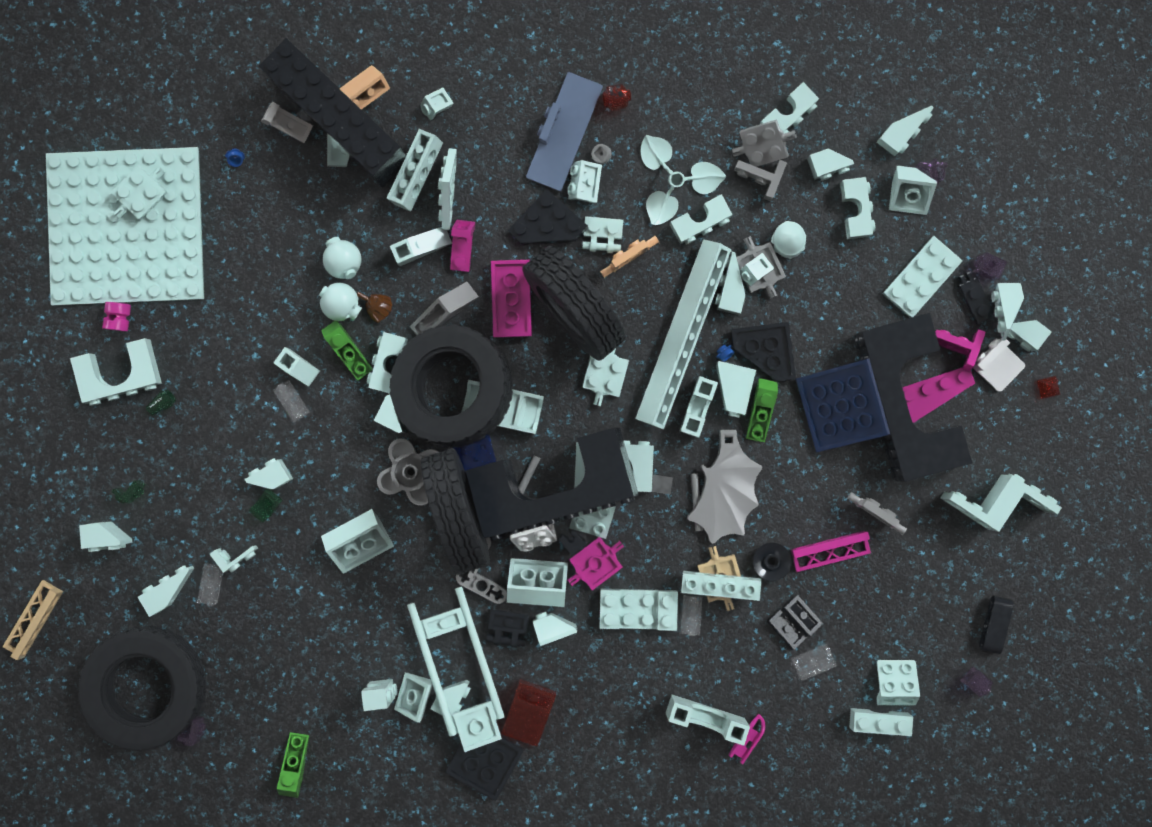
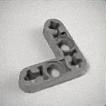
(475, 577)

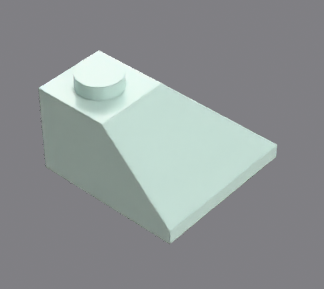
(911, 191)
(552, 627)

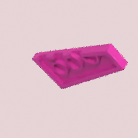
(935, 391)

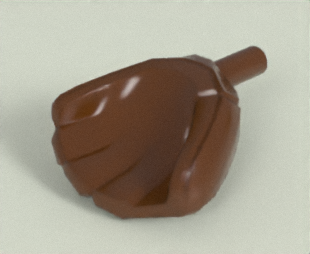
(377, 306)

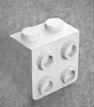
(998, 364)
(534, 537)

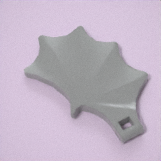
(727, 490)

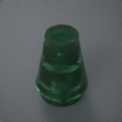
(161, 402)

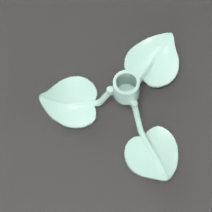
(662, 206)

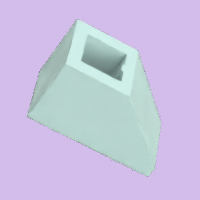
(828, 162)
(1030, 334)
(296, 366)
(271, 476)
(453, 696)

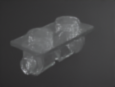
(291, 401)
(691, 615)

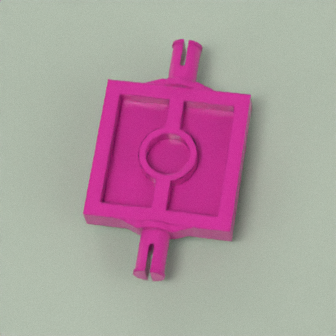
(595, 563)

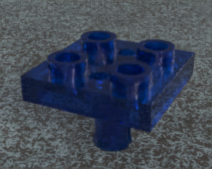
(474, 450)

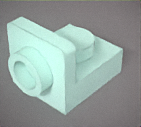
(435, 103)
(756, 269)

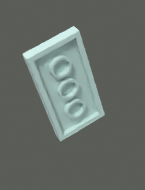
(922, 277)

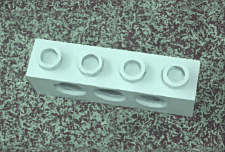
(415, 170)
(721, 585)

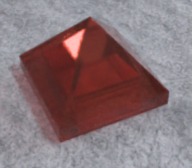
(1048, 387)

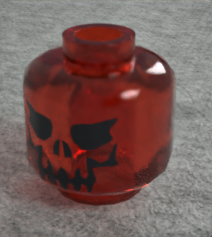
(616, 97)

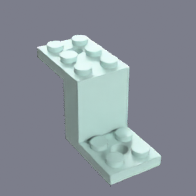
(1001, 501)

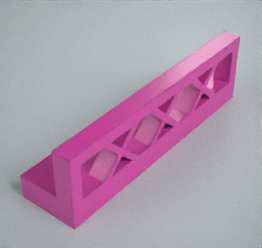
(831, 544)

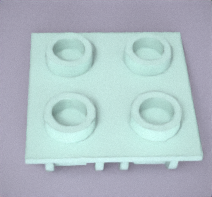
(594, 523)

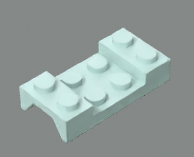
(523, 409)
(638, 609)

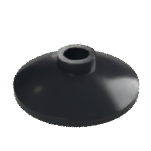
(779, 568)

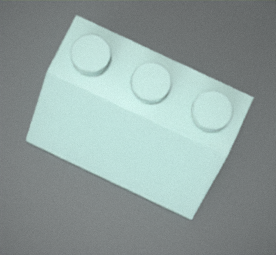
(357, 541)
(537, 582)

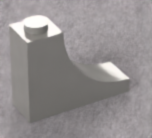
(445, 308)

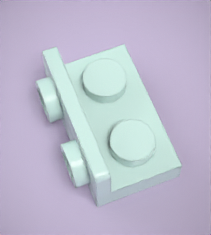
(584, 181)

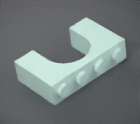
(143, 374)
(640, 457)
(684, 711)

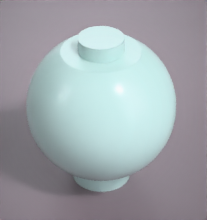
(341, 258)
(339, 302)

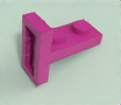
(462, 245)
(962, 345)

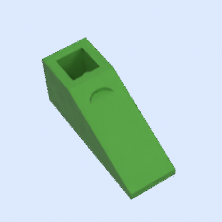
(346, 349)
(762, 409)
(293, 765)

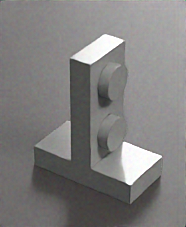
(761, 176)

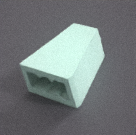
(735, 387)

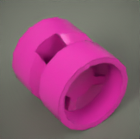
(116, 316)

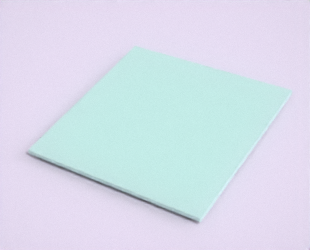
(123, 259)

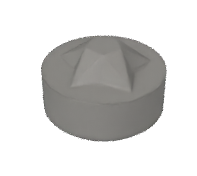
(601, 153)

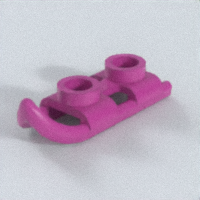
(753, 736)

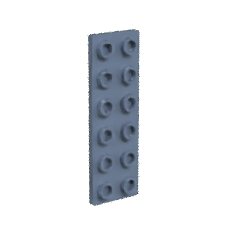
(563, 131)

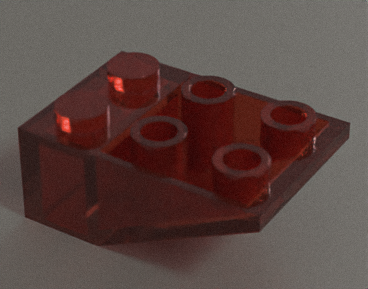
(528, 712)

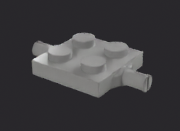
(764, 143)
(769, 279)
(884, 515)

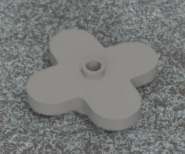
(397, 478)

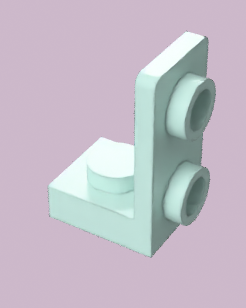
(222, 558)

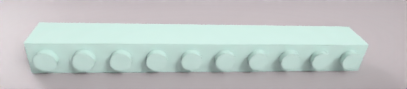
(683, 334)

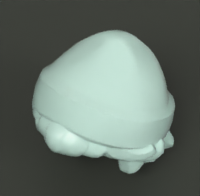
(789, 239)

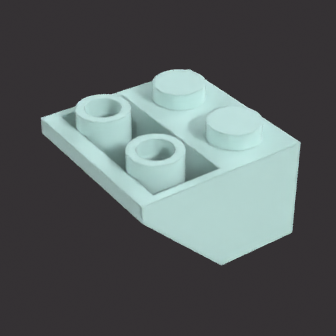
(103, 534)

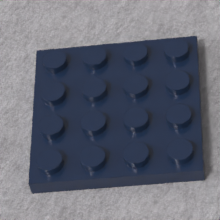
(843, 405)

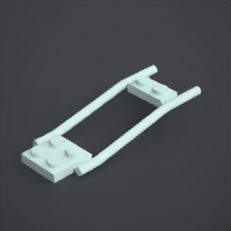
(475, 724)

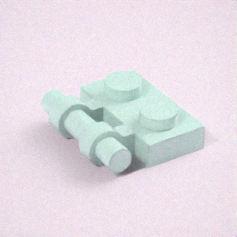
(603, 228)

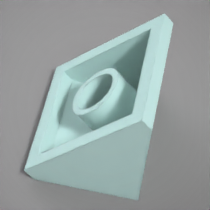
(388, 417)
(413, 696)

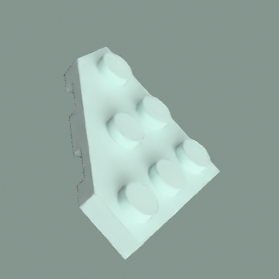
(447, 186)

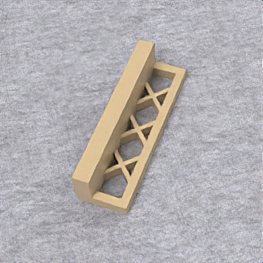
(36, 621)

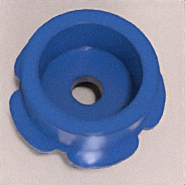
(235, 161)
(724, 353)

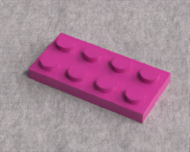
(510, 299)

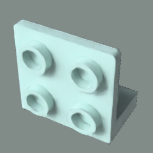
(897, 682)

